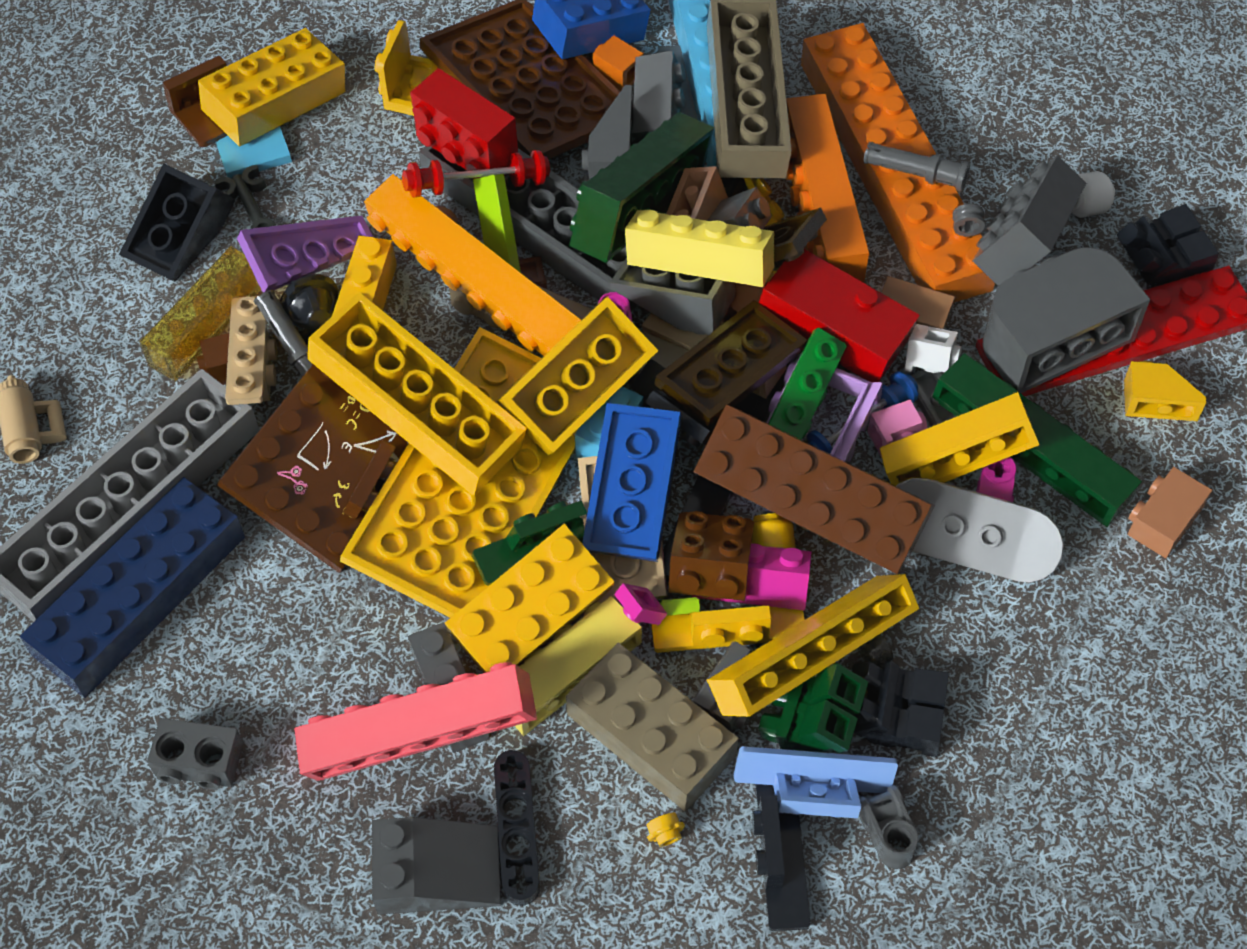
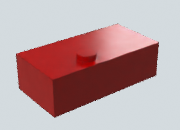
(819, 295)

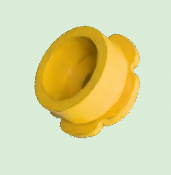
(665, 829)

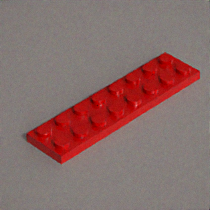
(1175, 319)

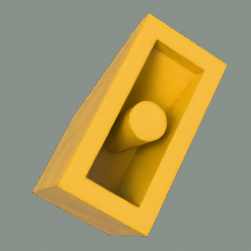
(1160, 393)

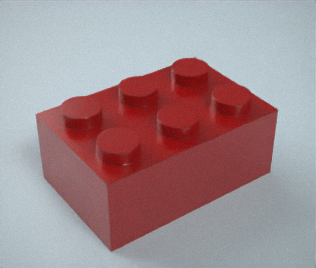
(462, 124)

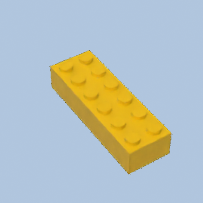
(416, 393)

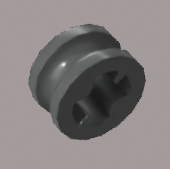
(968, 220)

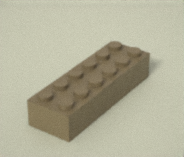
(748, 89)

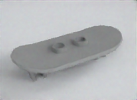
(987, 532)

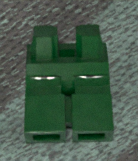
(817, 712)

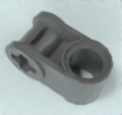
(887, 820)

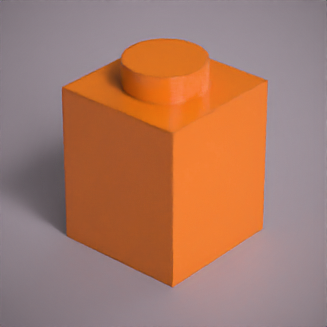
(616, 61)

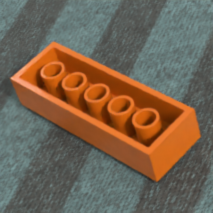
(823, 182)

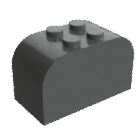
(1061, 316)

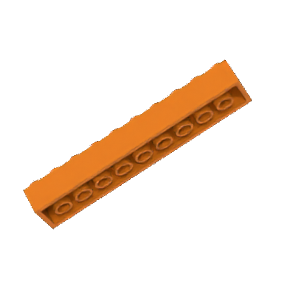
(872, 108)

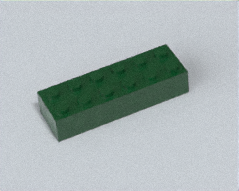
(637, 181)

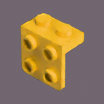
(400, 70)

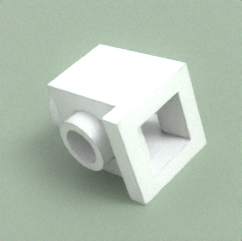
(932, 349)

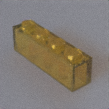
(198, 315)

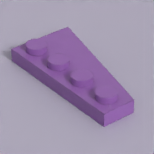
(299, 249)

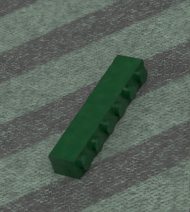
(1061, 459)

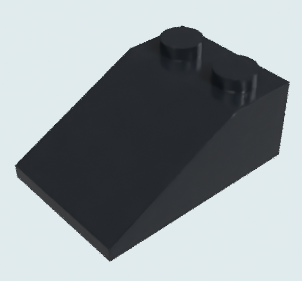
(176, 223)

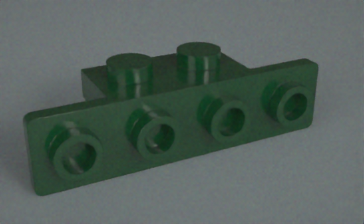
(524, 536)

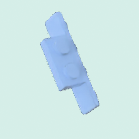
(815, 780)

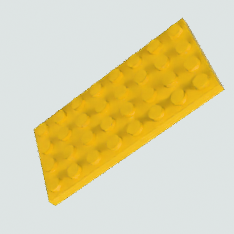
(428, 525)

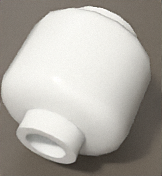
(1096, 196)

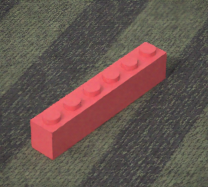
(415, 722)

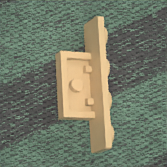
(249, 355)

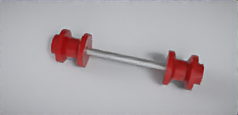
(417, 179)

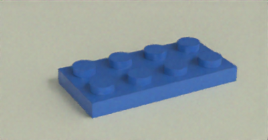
(632, 482)

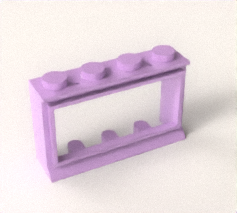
(867, 395)

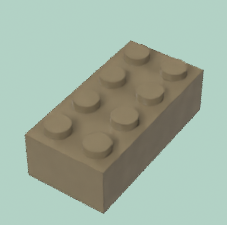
(652, 726)

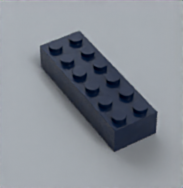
(133, 587)

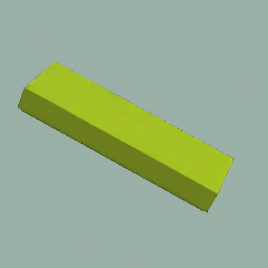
(496, 217)

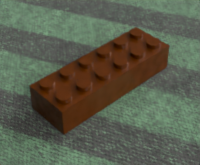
(814, 489)

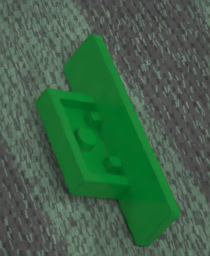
(808, 384)

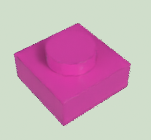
(640, 604)

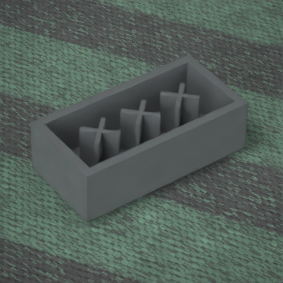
(1029, 220)

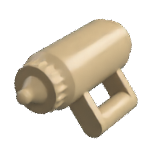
(20, 424)

